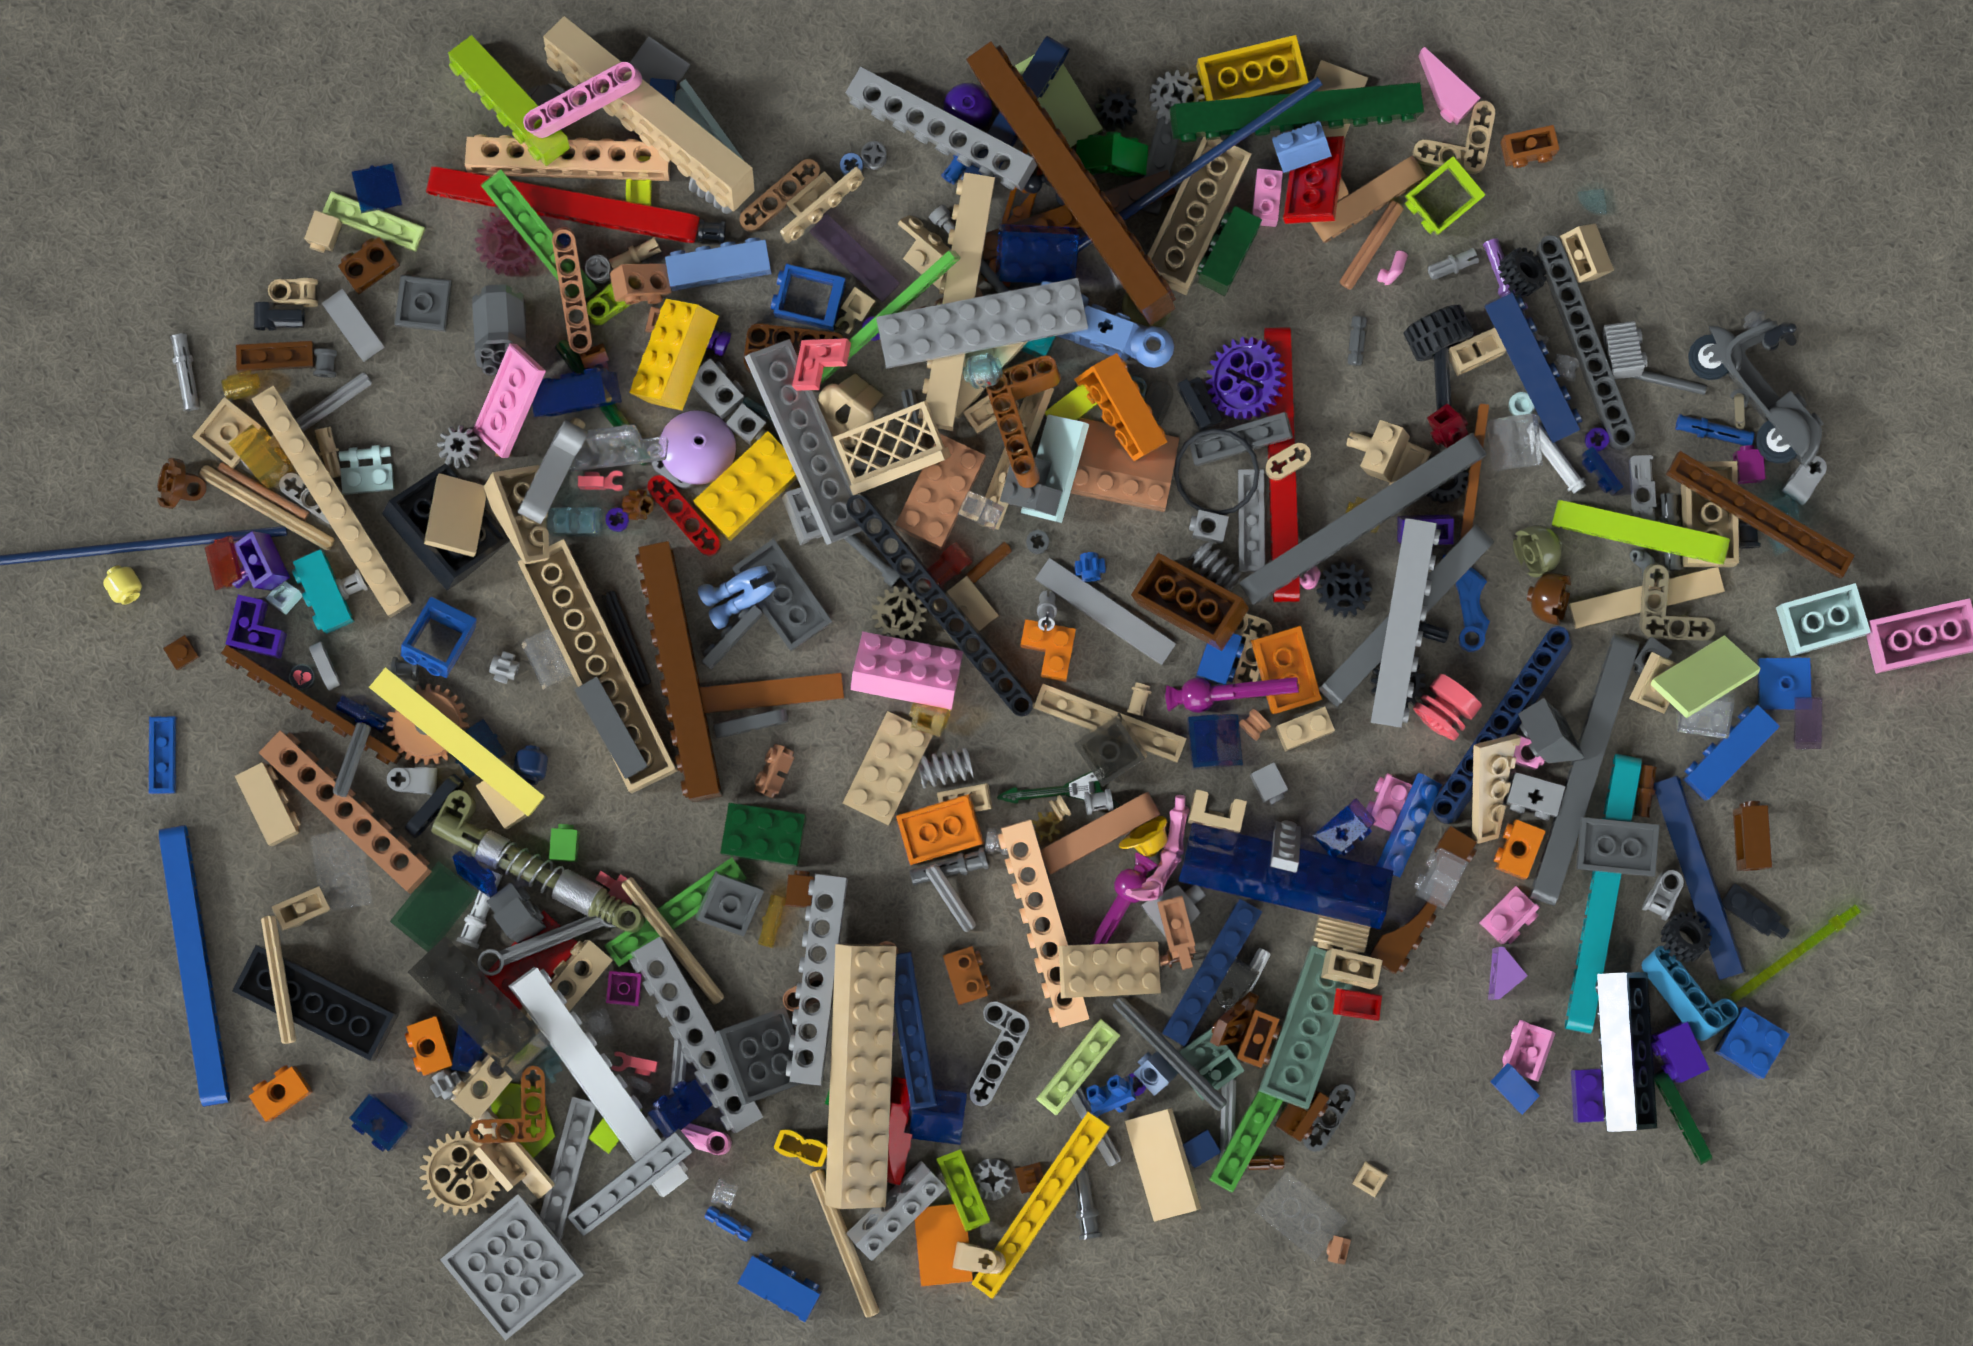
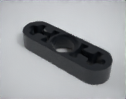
(433, 805)

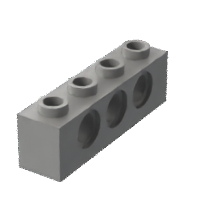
(902, 1207)

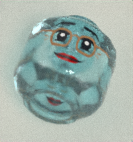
(982, 371)

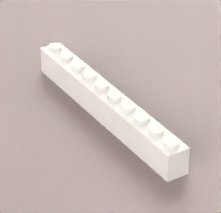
(592, 1071)

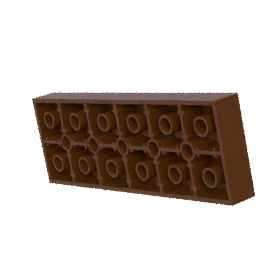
(1072, 182)

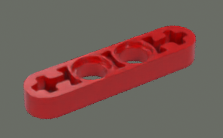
(685, 514)

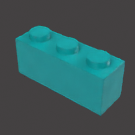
(322, 592)

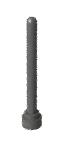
(889, 573)

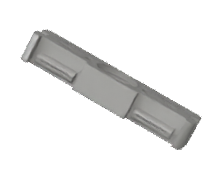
(1640, 477)

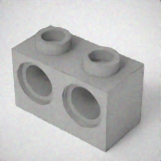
(712, 392)

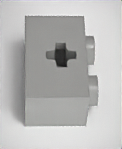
(1548, 792)

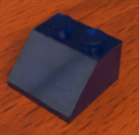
(1214, 741)

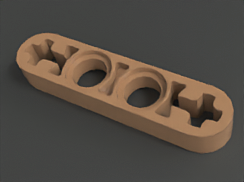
(777, 193)

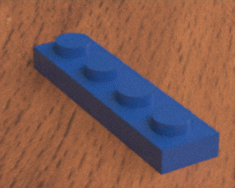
(1409, 824)

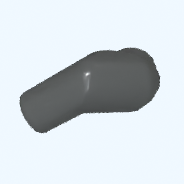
(1642, 560)

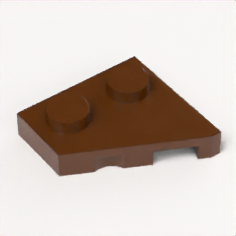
(1234, 1022)

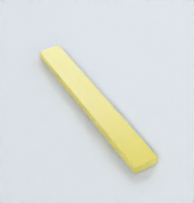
(457, 742)

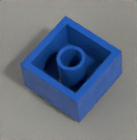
(1751, 1043)

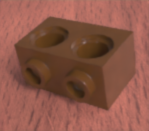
(372, 270)

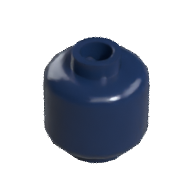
(531, 764)

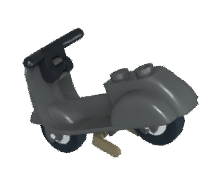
(1788, 426)

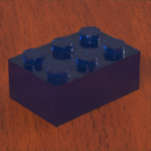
(1036, 253)
(576, 392)

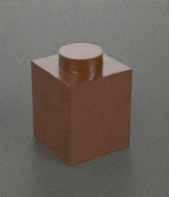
(798, 889)

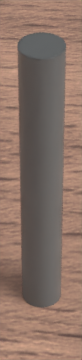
(1672, 382)

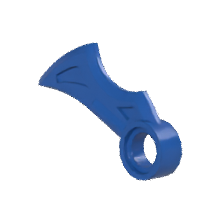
(1475, 621)

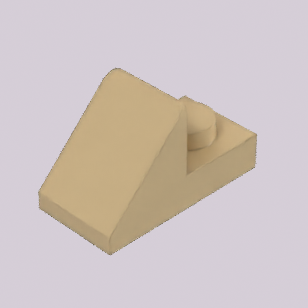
(300, 908)

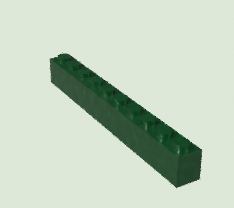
(1328, 107)

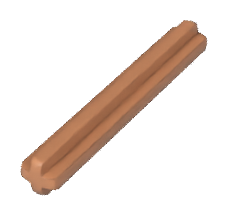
(1371, 245)

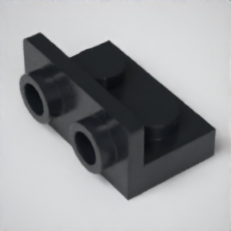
(1199, 403)

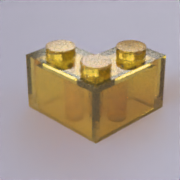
(260, 457)

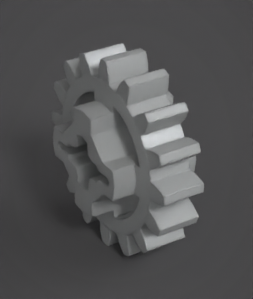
(1178, 86)

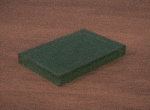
(434, 907)

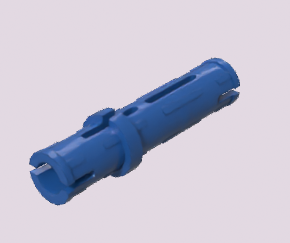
(1685, 424)

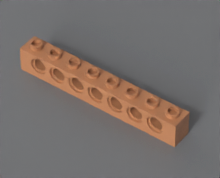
(276, 753)

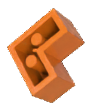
(1056, 645)

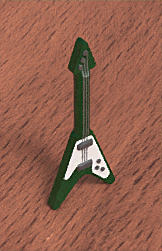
(1072, 789)

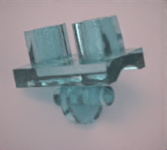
(548, 1063)

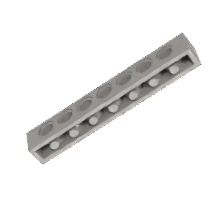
(867, 83)
(696, 1019)
(814, 1072)

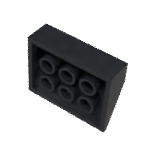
(410, 516)

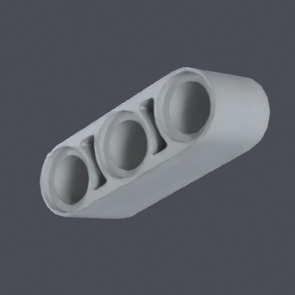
(353, 325)

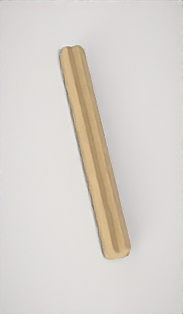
(278, 979)

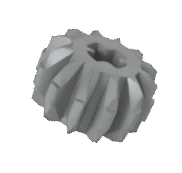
(450, 444)

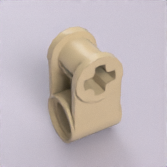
(295, 291)
(975, 1259)

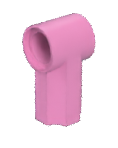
(703, 1138)

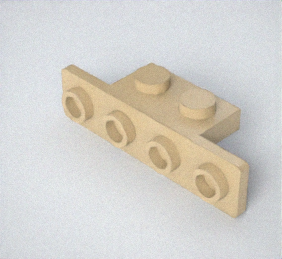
(816, 199)
(926, 249)
(511, 1161)

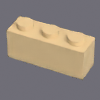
(268, 803)

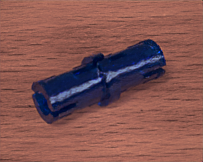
(362, 713)

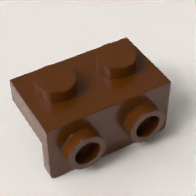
(1298, 1121)

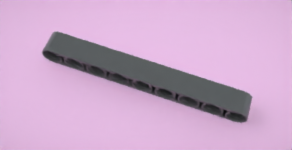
(1585, 330)
(1370, 652)

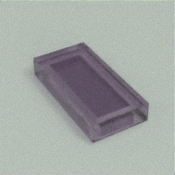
(1808, 723)

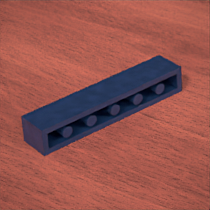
(1533, 366)
(1211, 972)

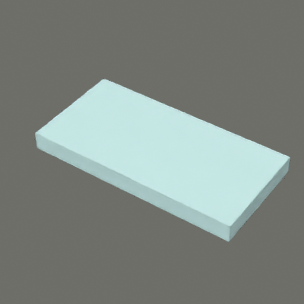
(1062, 446)

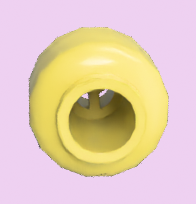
(122, 584)

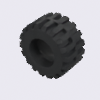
(1438, 330)

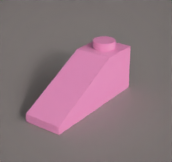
(1450, 92)

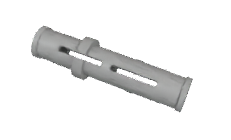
(185, 372)

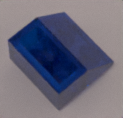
(940, 1122)

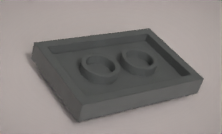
(1617, 847)

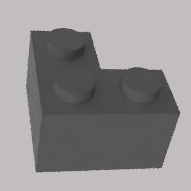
(1037, 498)
(516, 913)

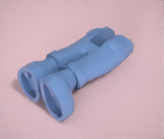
(743, 581)

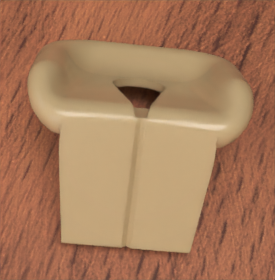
(858, 396)

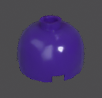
(969, 104)

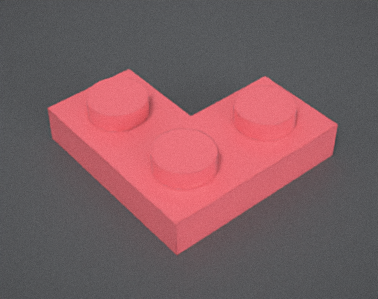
(815, 356)

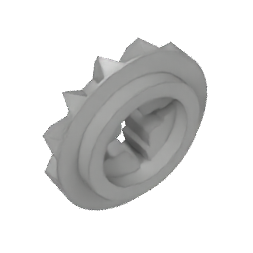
(1001, 1187)

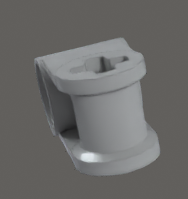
(1803, 483)
(418, 780)
(1663, 895)

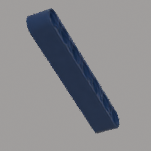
(1040, 70)

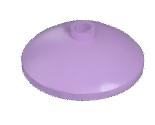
(696, 462)

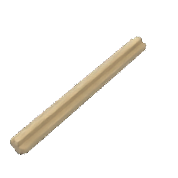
(266, 507)
(672, 940)
(845, 1247)

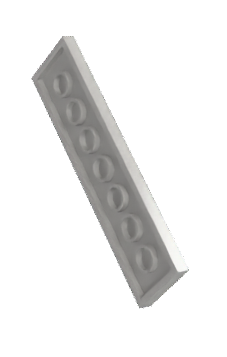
(982, 323)
(806, 441)

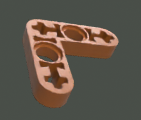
(519, 1124)

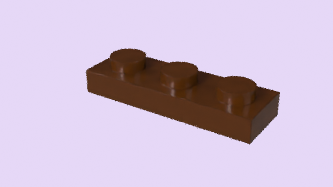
(275, 356)

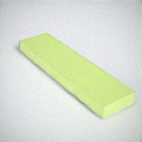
(375, 222)
(1078, 1067)

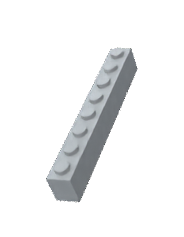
(1403, 623)

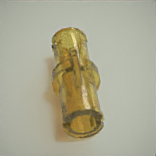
(772, 921)

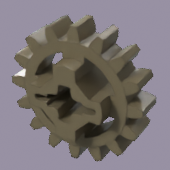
(911, 617)

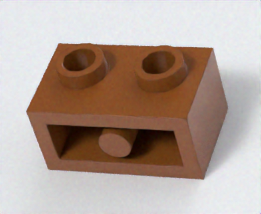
(1529, 146)
(966, 975)
(1257, 1039)

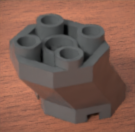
(497, 322)

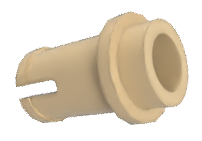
(1139, 699)

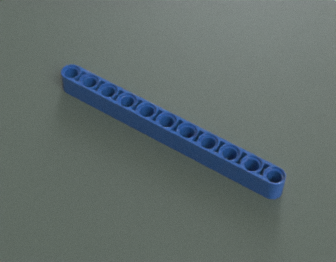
(193, 966)

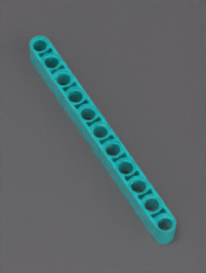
(1601, 903)

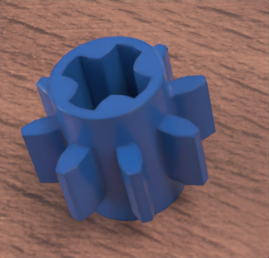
(1090, 567)

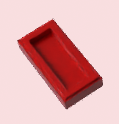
(1357, 1004)

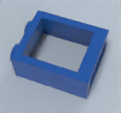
(784, 280)
(447, 616)

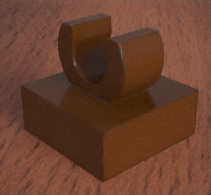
(1029, 1177)

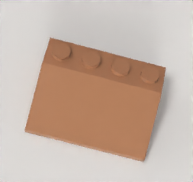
(1112, 475)

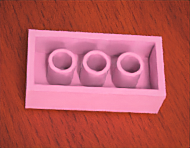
(1921, 636)
(906, 670)

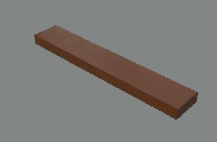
(1474, 472)
(772, 693)

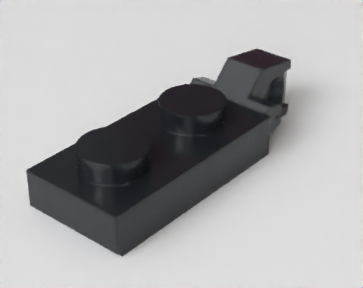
(1753, 912)

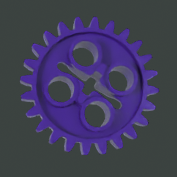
(1256, 355)

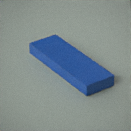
(162, 755)

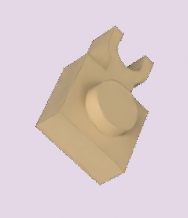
(857, 306)

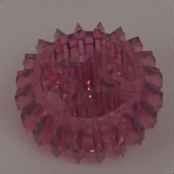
(502, 250)

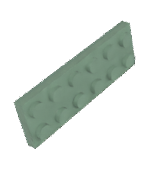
(1304, 1035)

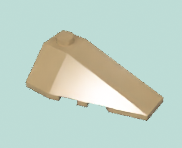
(505, 494)

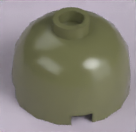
(1538, 548)

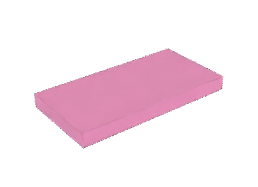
(509, 400)

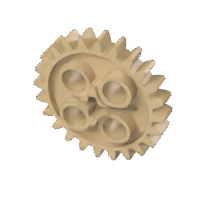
(444, 1158)

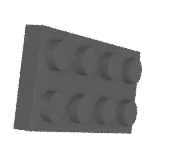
(791, 605)

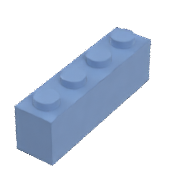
(718, 264)

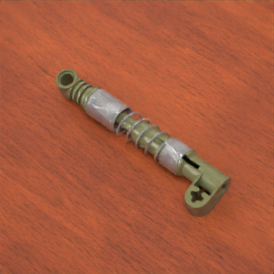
(567, 888)

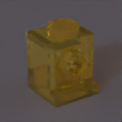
(929, 718)

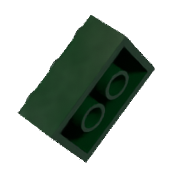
(1228, 250)
(763, 834)

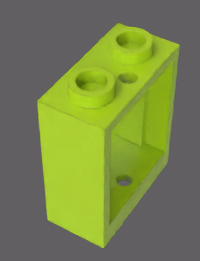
(1465, 181)

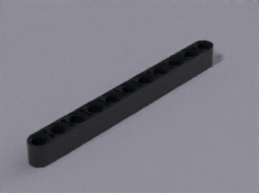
(928, 599)

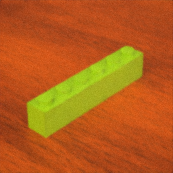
(505, 97)

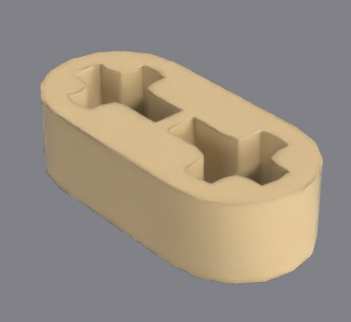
(1291, 466)

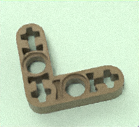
(1658, 613)

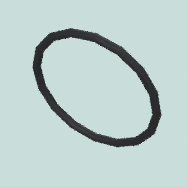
(1236, 437)

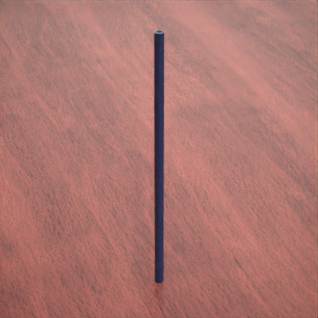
(1213, 153)
(134, 546)

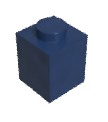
(1200, 1149)

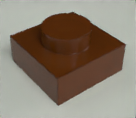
(181, 652)

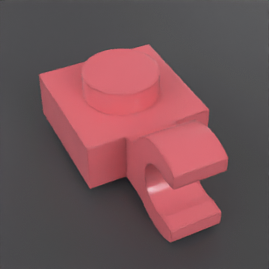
(594, 481)
(615, 886)
(642, 1066)

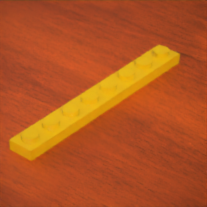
(1044, 1200)

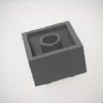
(1549, 733)

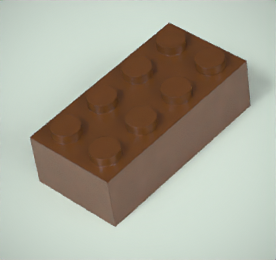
(1190, 601)

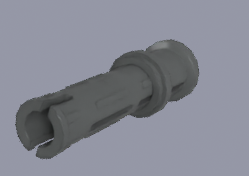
(961, 864)
(1086, 1212)

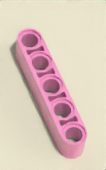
(594, 101)

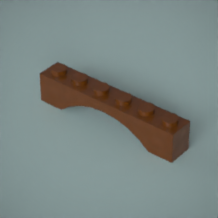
(1395, 946)

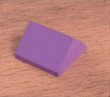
(1504, 973)

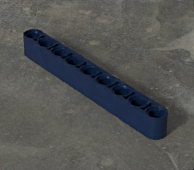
(1504, 712)

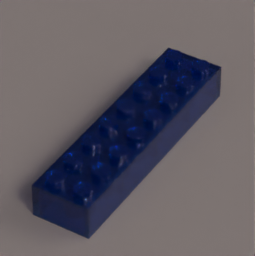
(1320, 885)

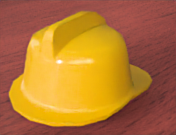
(1147, 838)

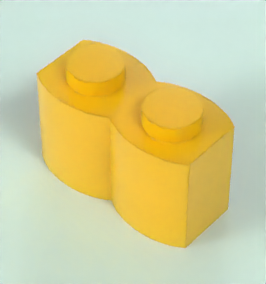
(793, 1144)

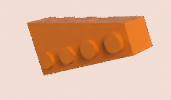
(1123, 406)

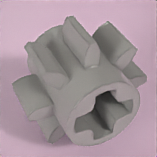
(504, 667)
(444, 1083)

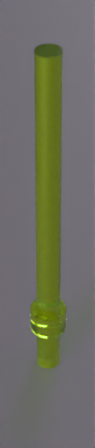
(1835, 924)

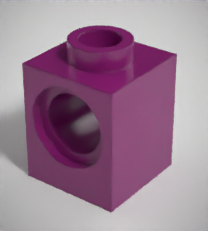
(1749, 465)

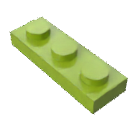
(963, 1190)

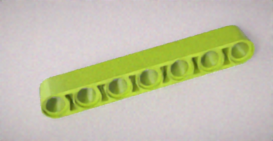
(1641, 532)

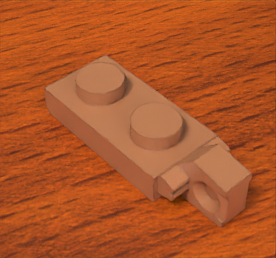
(1177, 930)

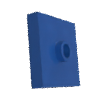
(1782, 681)

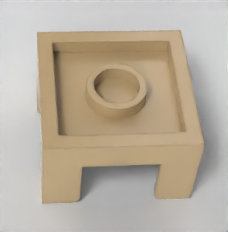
(1216, 819)

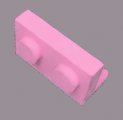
(1528, 1049)

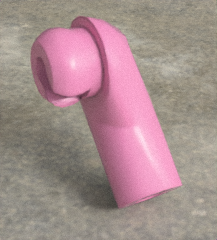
(1396, 269)
(1310, 578)

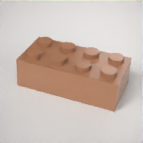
(940, 494)

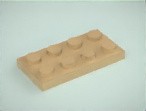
(887, 769)
(1109, 969)

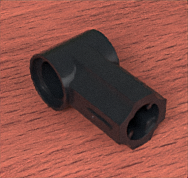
(275, 316)

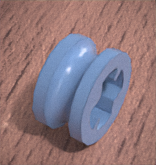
(848, 158)

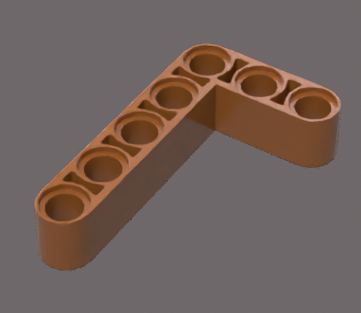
(1006, 397)

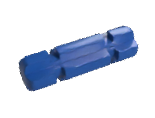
(728, 1223)

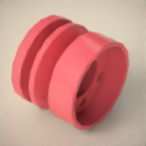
(1450, 703)

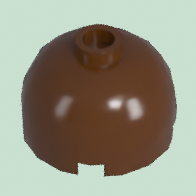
(1550, 597)

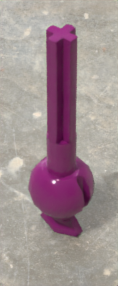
(1199, 694)
(1125, 880)

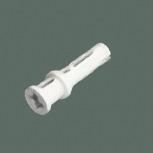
(476, 920)

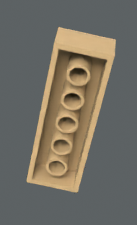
(1197, 215)

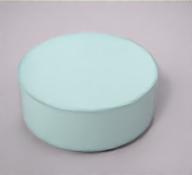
(1520, 404)

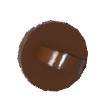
(174, 482)

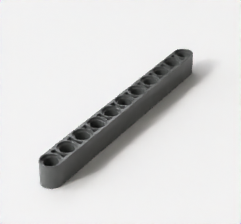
(1362, 518)
(1583, 775)

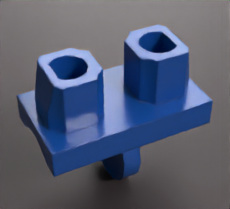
(1111, 1096)

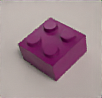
(624, 988)

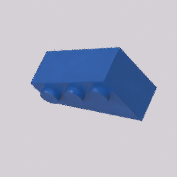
(780, 1286)

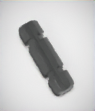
(1357, 340)

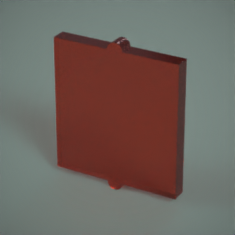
(223, 563)

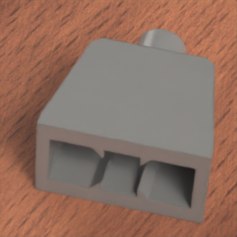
(1190, 898)

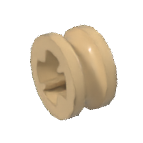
(1060, 808)

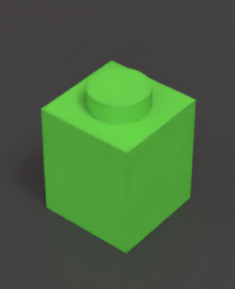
(564, 843)

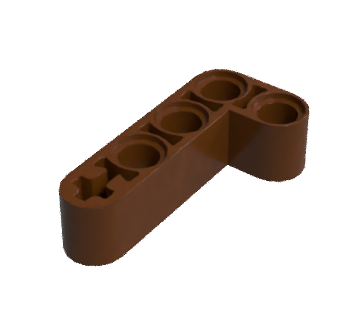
(774, 332)

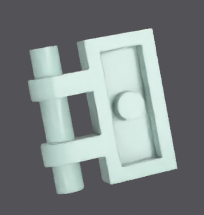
(366, 478)

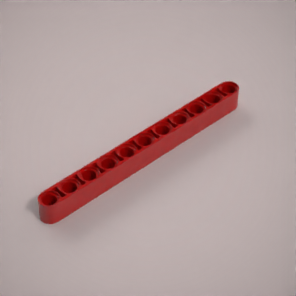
(571, 206)
(1283, 491)

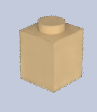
(323, 232)

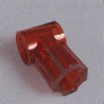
(949, 564)

